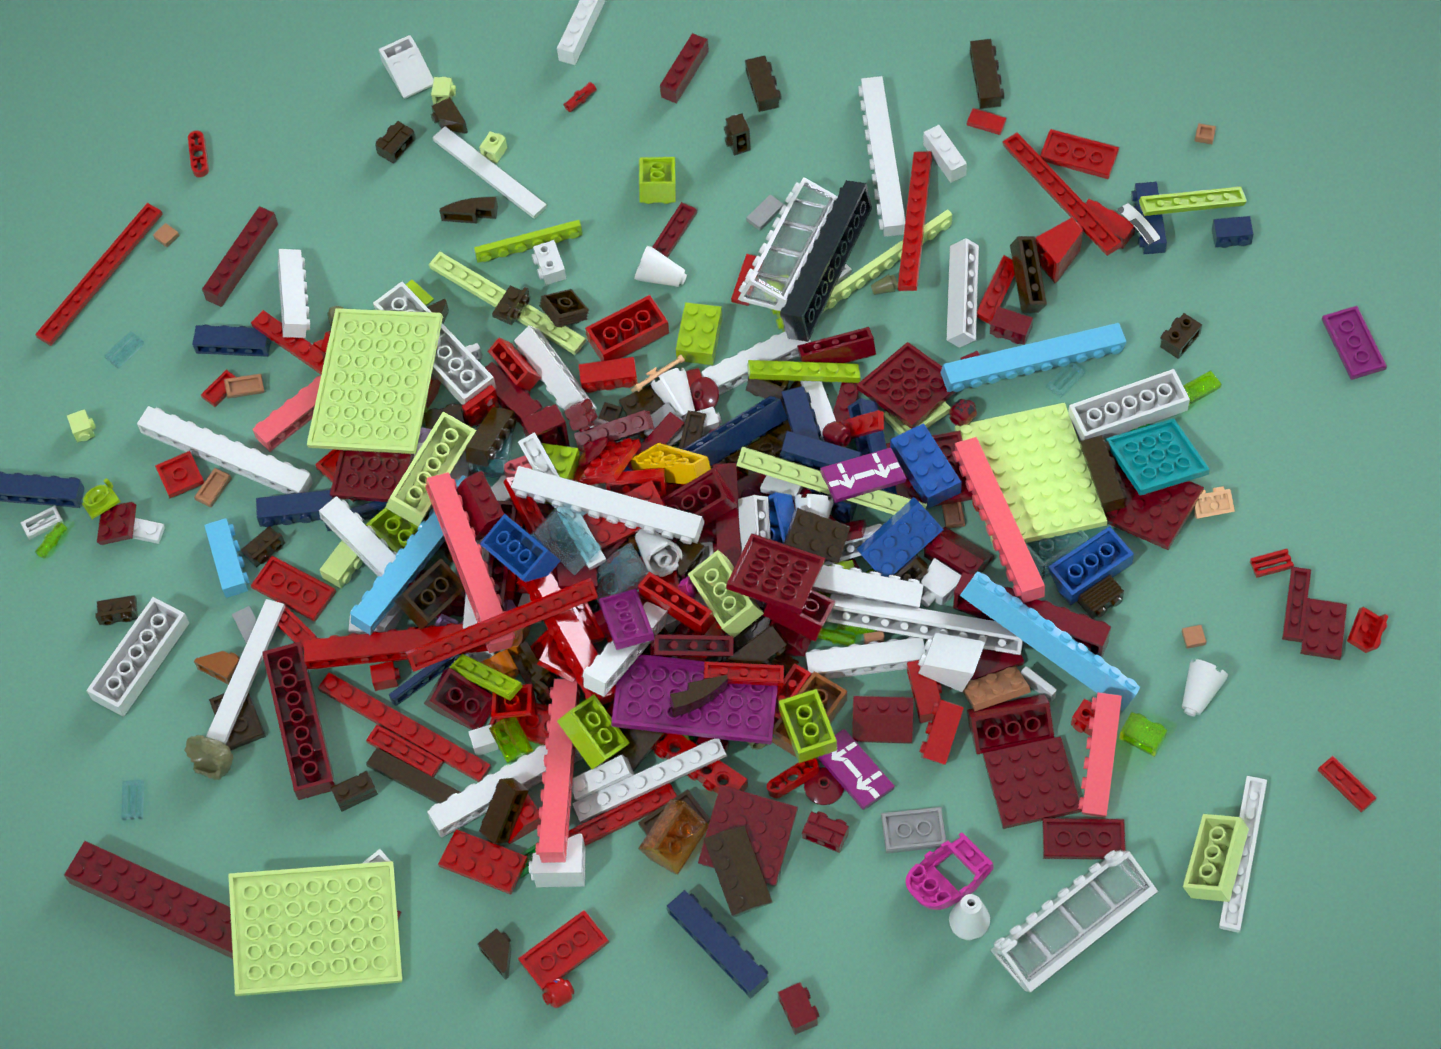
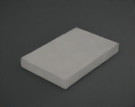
(913, 830)

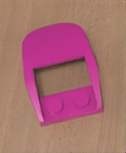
(932, 888)

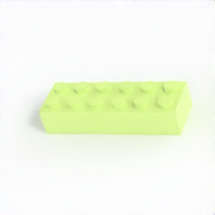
(436, 456)

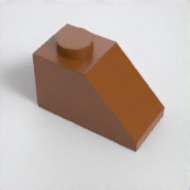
(218, 665)

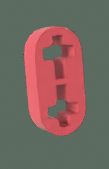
(513, 464)

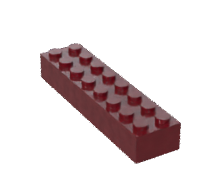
(1079, 626)
(299, 721)

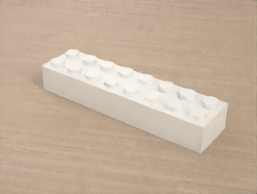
(453, 362)

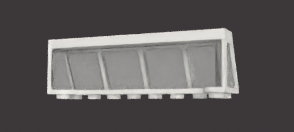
(787, 246)
(1074, 919)

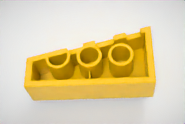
(679, 464)

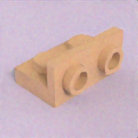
(1214, 503)

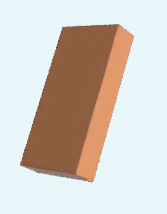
(244, 386)
(212, 487)
(953, 515)

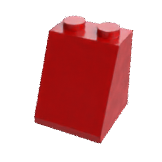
(1059, 247)

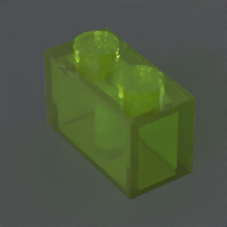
(1143, 733)
(510, 739)

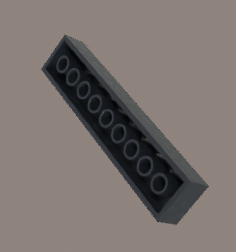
(826, 261)

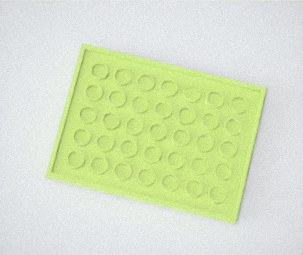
(375, 381)
(1040, 471)
(314, 928)

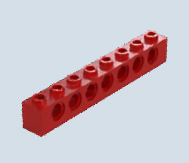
(710, 781)

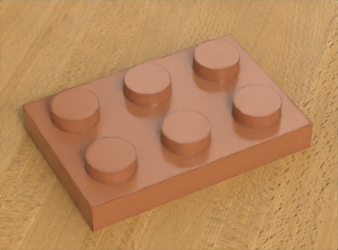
(996, 688)

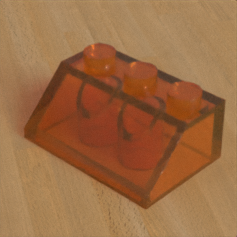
(674, 836)

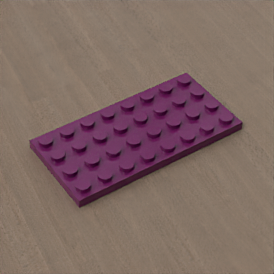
(735, 714)

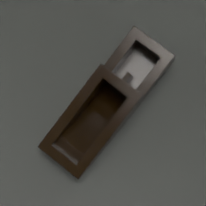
(470, 210)
(697, 695)

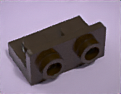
(511, 305)
(263, 546)
(116, 610)
(526, 663)
(541, 685)

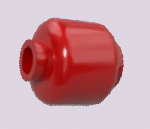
(558, 992)

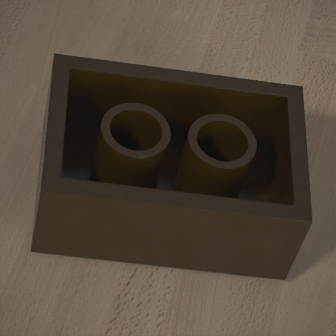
(430, 594)

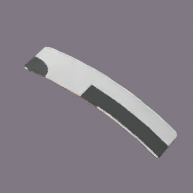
(1139, 223)

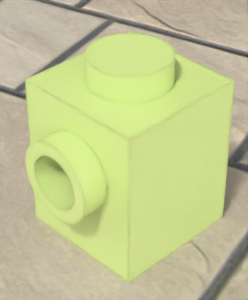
(442, 89)
(493, 147)
(81, 426)

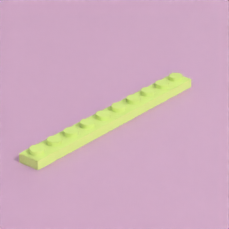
(884, 261)
(493, 294)
(813, 480)

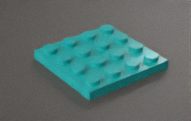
(1157, 456)

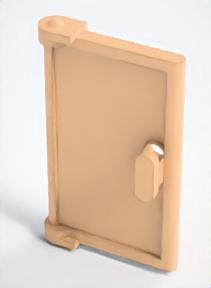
(654, 374)

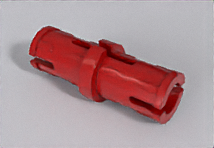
(588, 90)

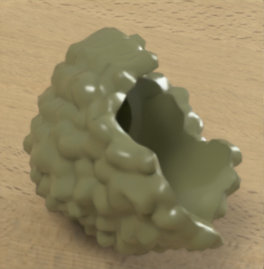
(209, 756)

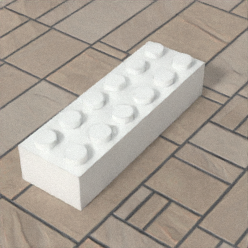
(1129, 406)
(138, 656)

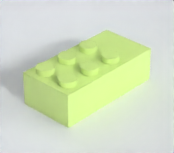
(730, 609)
(1216, 857)

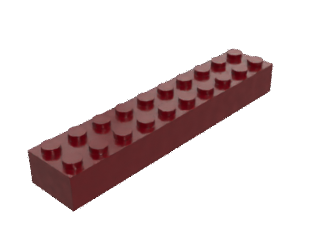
(152, 897)

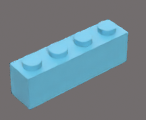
(226, 557)

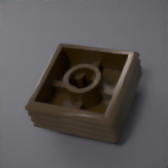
(564, 308)

